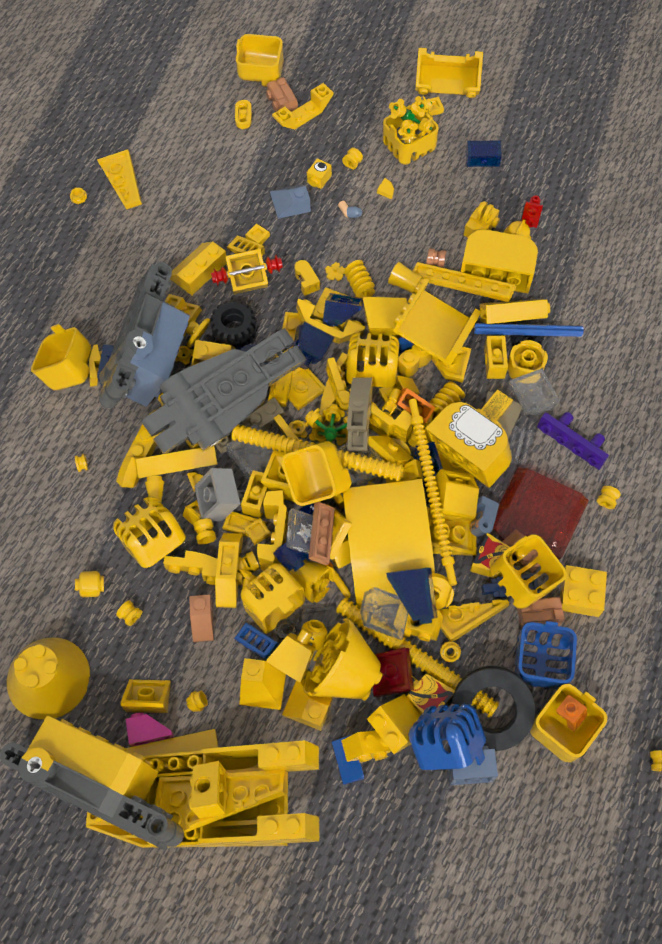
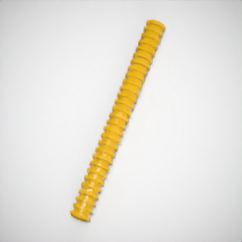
(289, 445)
(418, 658)

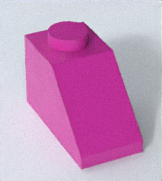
(145, 729)

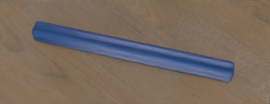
(524, 329)

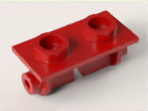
(532, 211)

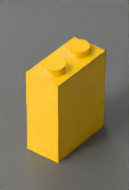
(394, 722)

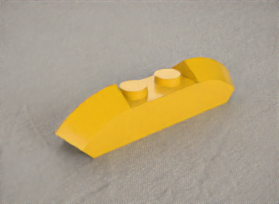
(142, 447)

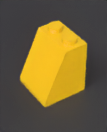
(381, 314)

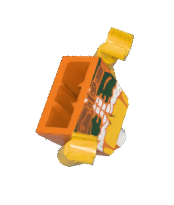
(400, 399)

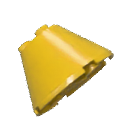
(343, 666)
(48, 678)

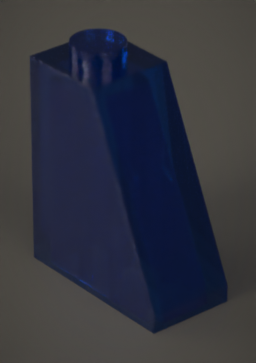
(416, 593)

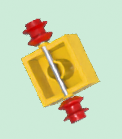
(246, 271)

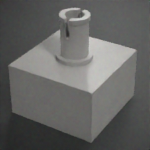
(218, 494)

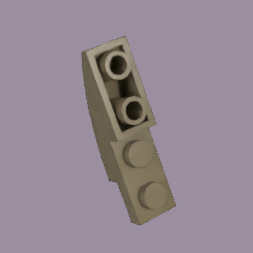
(358, 414)
(262, 417)

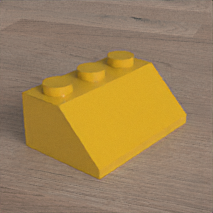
(197, 267)

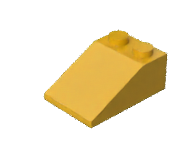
(460, 536)

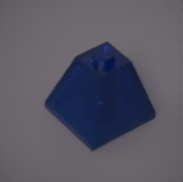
(340, 308)

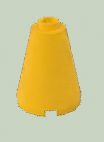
(314, 579)

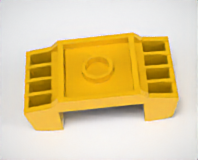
(384, 424)
(274, 509)

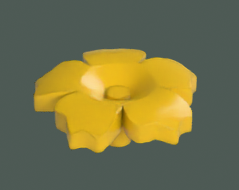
(335, 272)

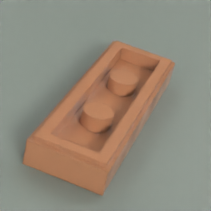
(321, 533)

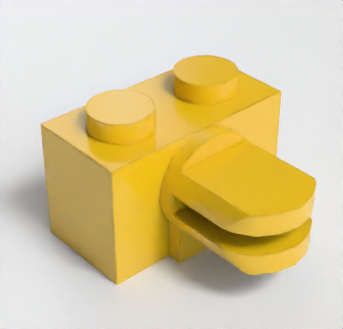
(483, 218)

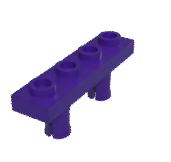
(577, 444)

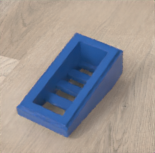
(266, 649)

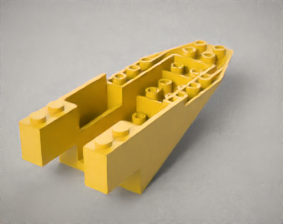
(257, 826)

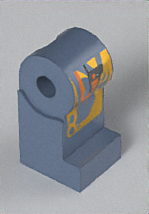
(485, 516)

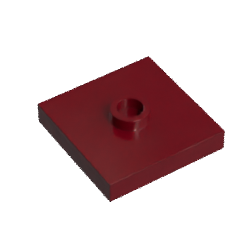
(395, 671)

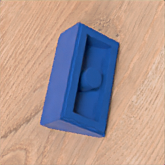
(349, 771)

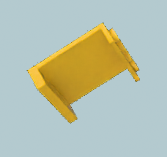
(434, 325)

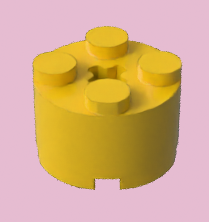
(526, 358)

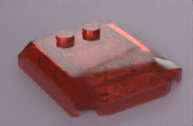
(540, 508)

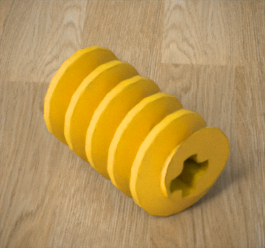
(359, 279)
(447, 395)

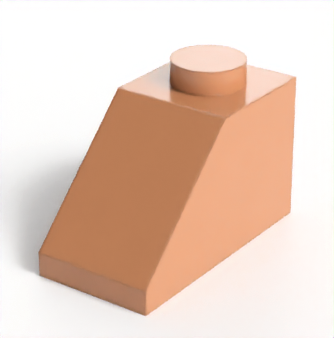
(201, 618)

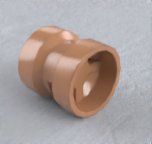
(436, 257)

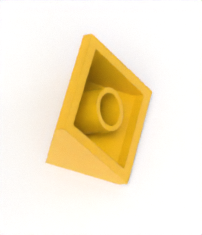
(146, 696)

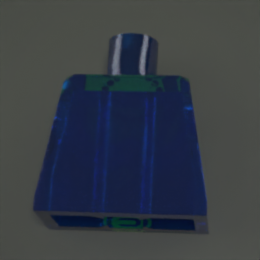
(312, 343)

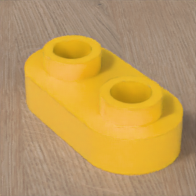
(243, 114)

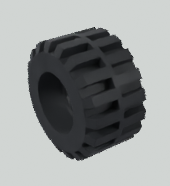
(233, 312)

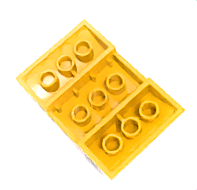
(387, 533)

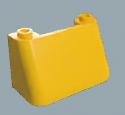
(448, 74)

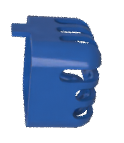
(567, 641)
(448, 726)

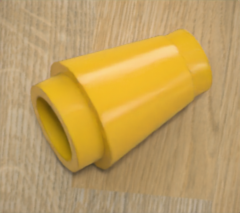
(155, 487)

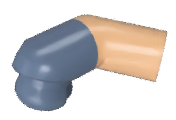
(349, 211)

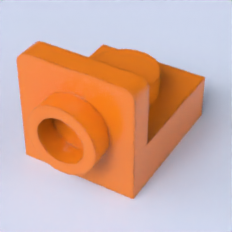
(573, 712)

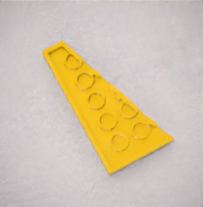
(242, 792)

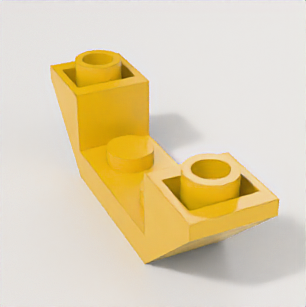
(319, 99)
(306, 309)
(227, 569)

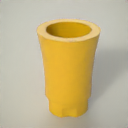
(405, 278)

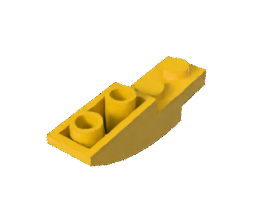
(194, 564)

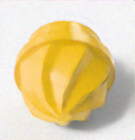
(197, 701)

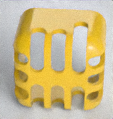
(419, 146)
(377, 352)
(140, 523)
(512, 580)
(276, 604)

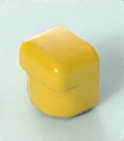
(259, 58)
(62, 358)
(315, 473)
(552, 728)

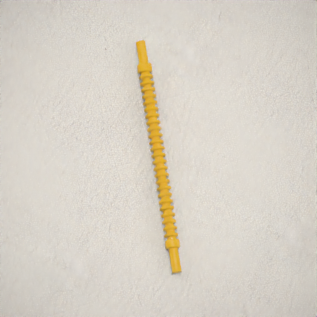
(447, 559)

